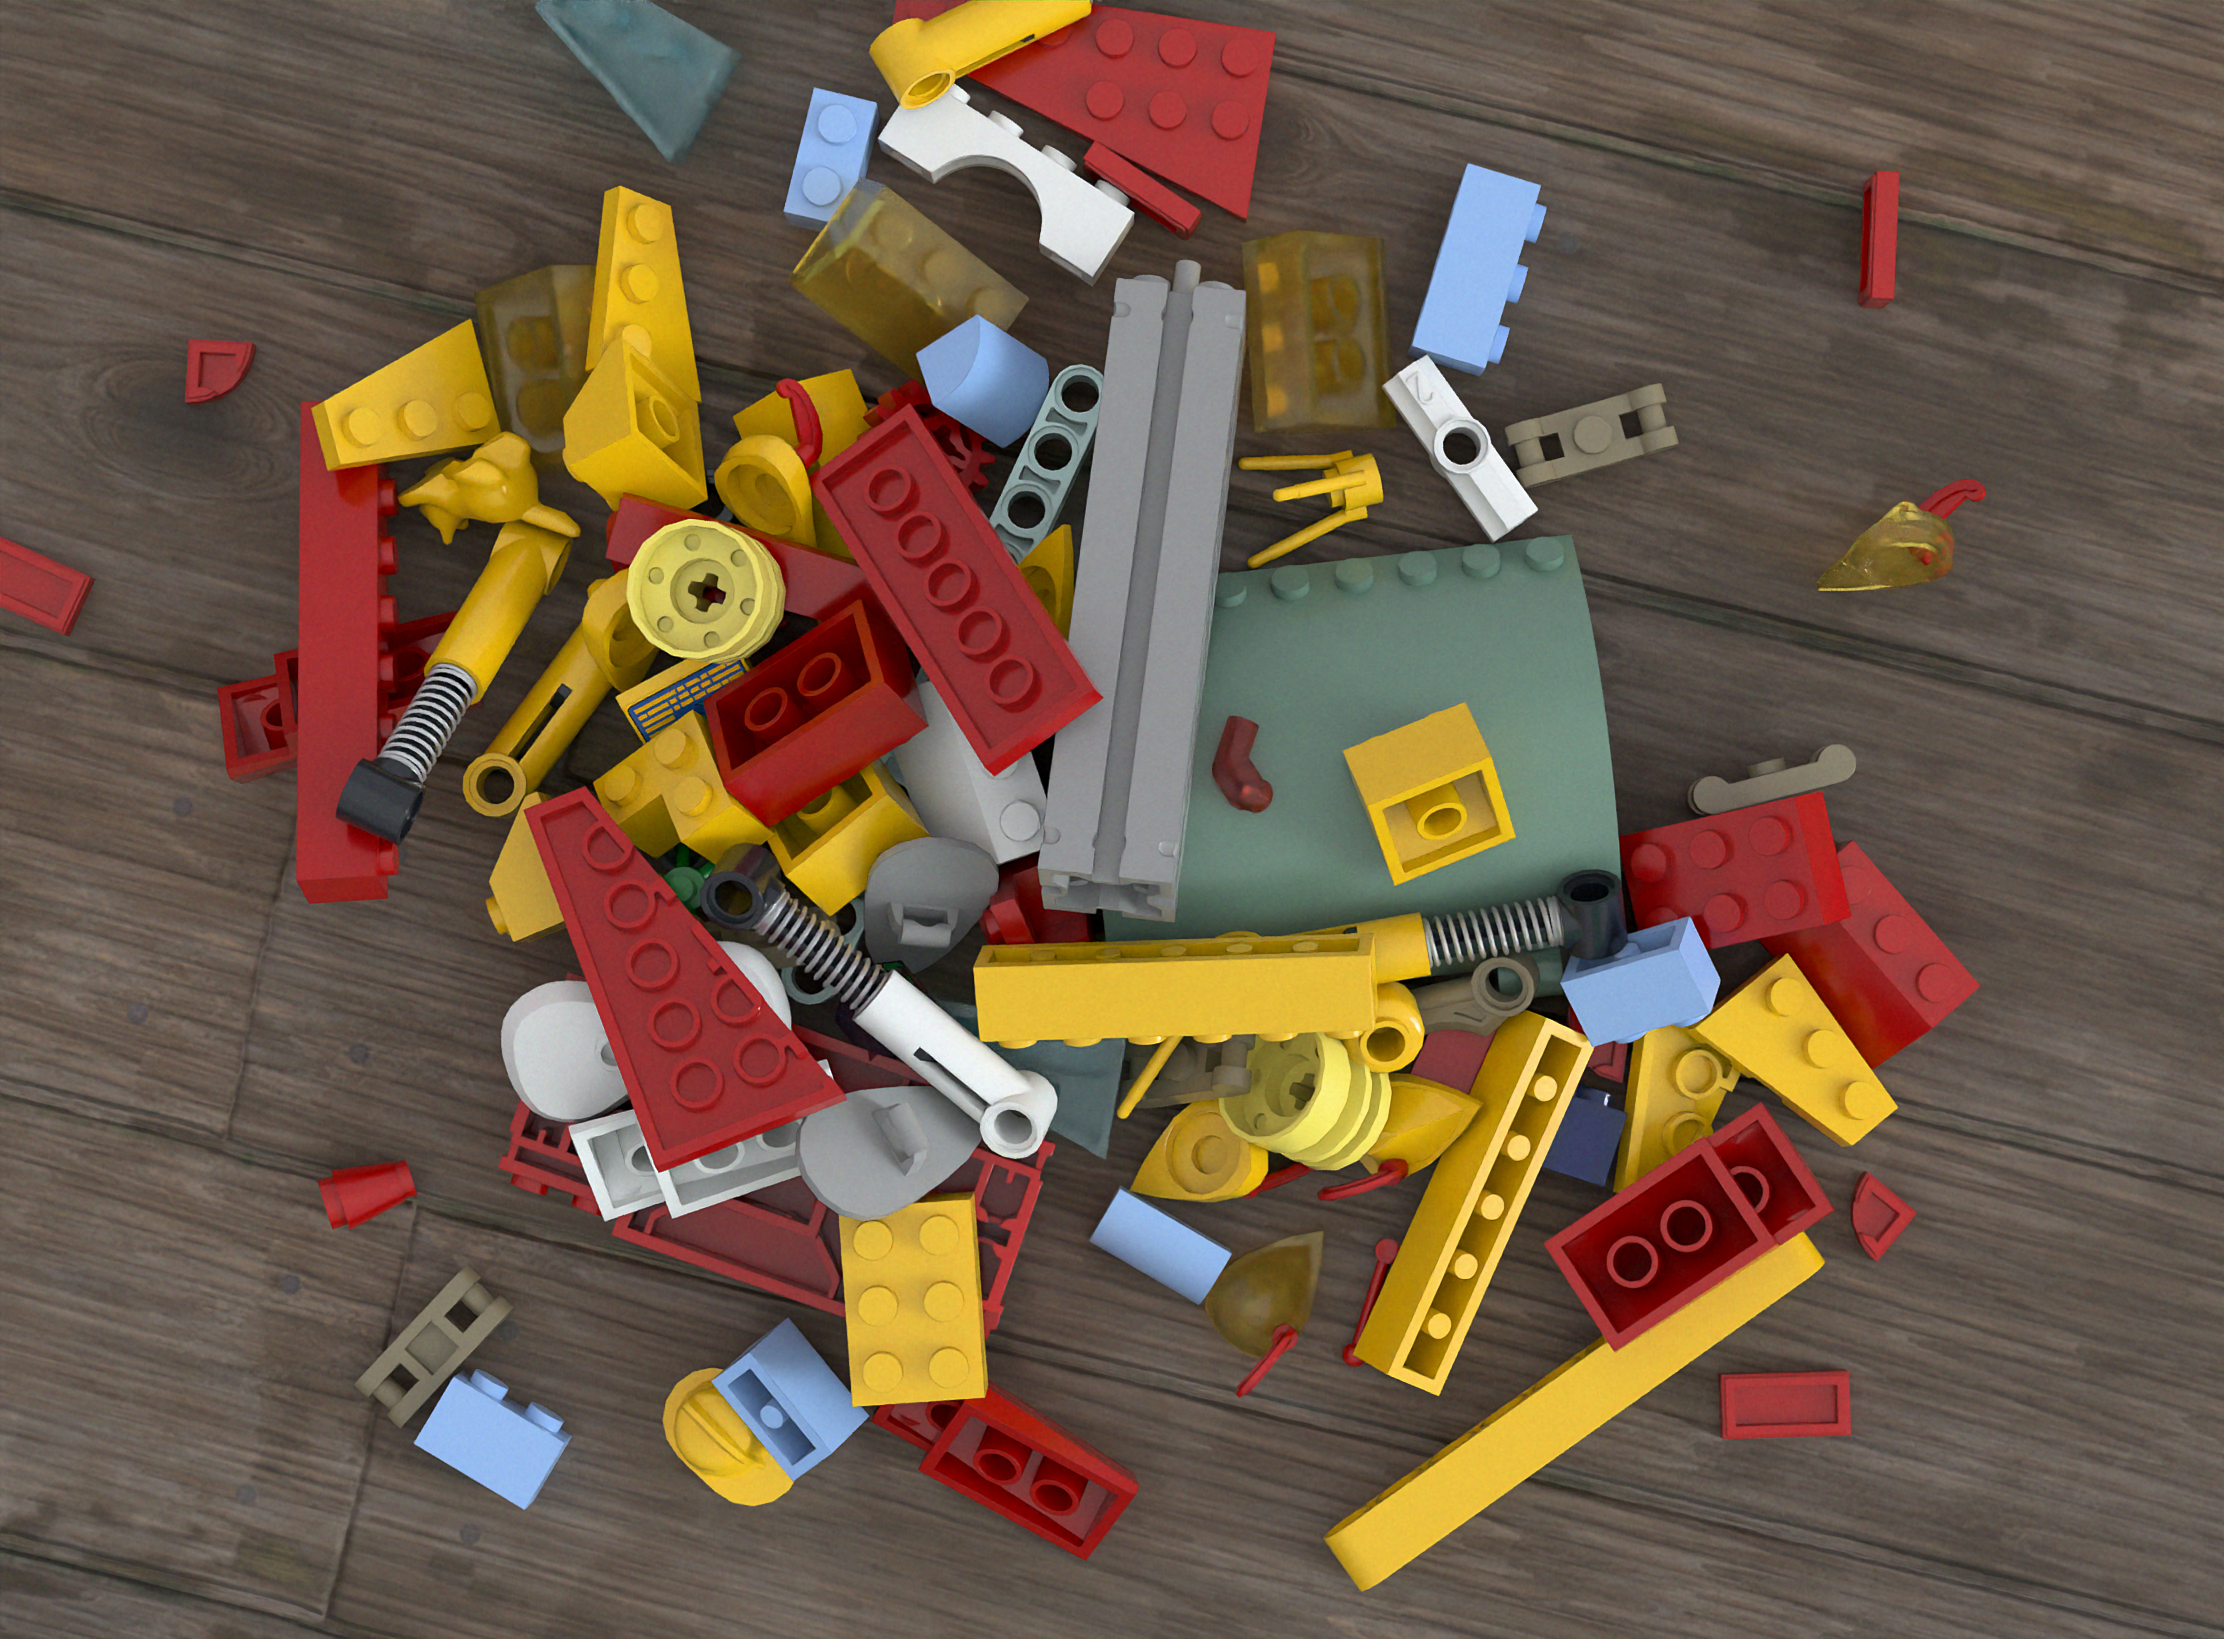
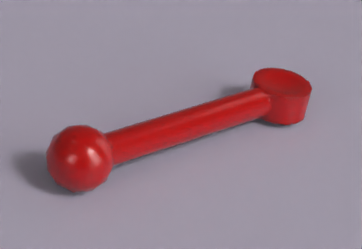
(1385, 1252)

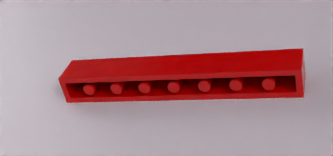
(342, 665)

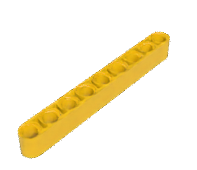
(1551, 1420)

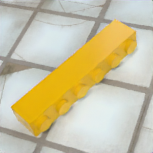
(1176, 989)
(1474, 1201)

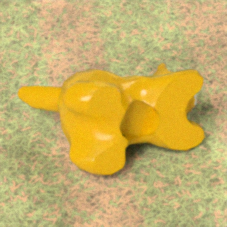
(489, 487)

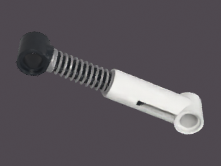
(885, 1005)

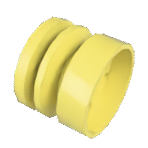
(669, 584)
(1309, 1102)

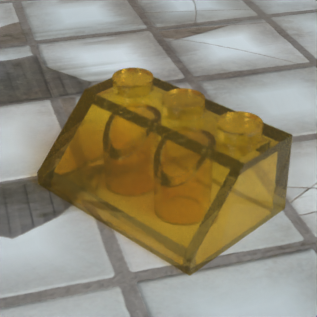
(899, 277)
(1318, 333)
(537, 353)

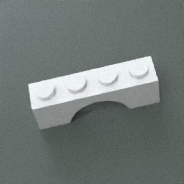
(1078, 220)

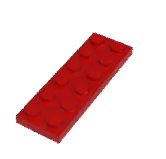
(953, 590)

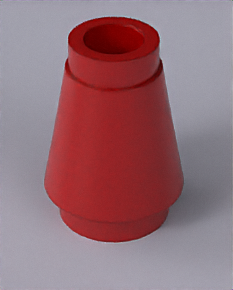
(365, 1192)

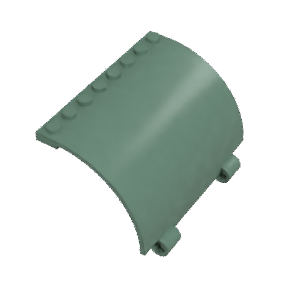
(1359, 652)

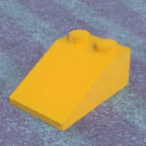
(842, 834)

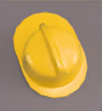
(719, 1443)

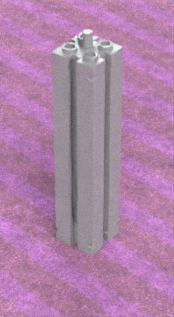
(1146, 596)

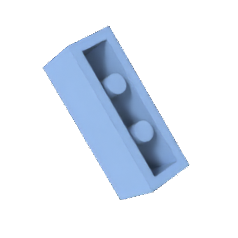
(1477, 270)

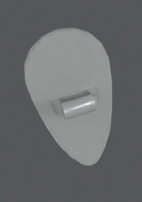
(925, 899)
(883, 1149)

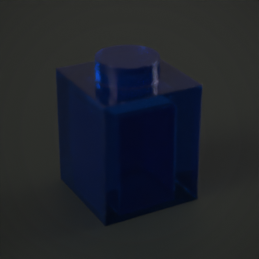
(1587, 1136)

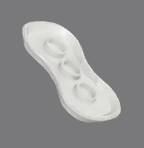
(563, 1056)

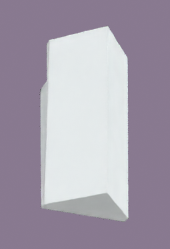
(627, 1180)

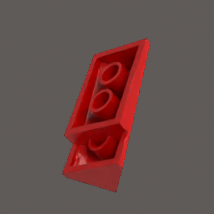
(262, 713)
(1689, 1226)
(1017, 1465)

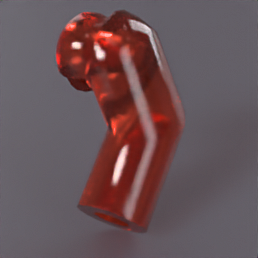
(1236, 772)

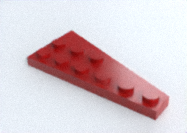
(1149, 88)
(682, 1019)

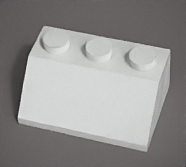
(962, 797)

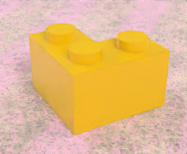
(676, 795)

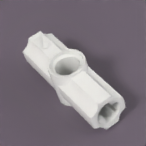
(1436, 412)

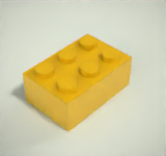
(915, 1303)

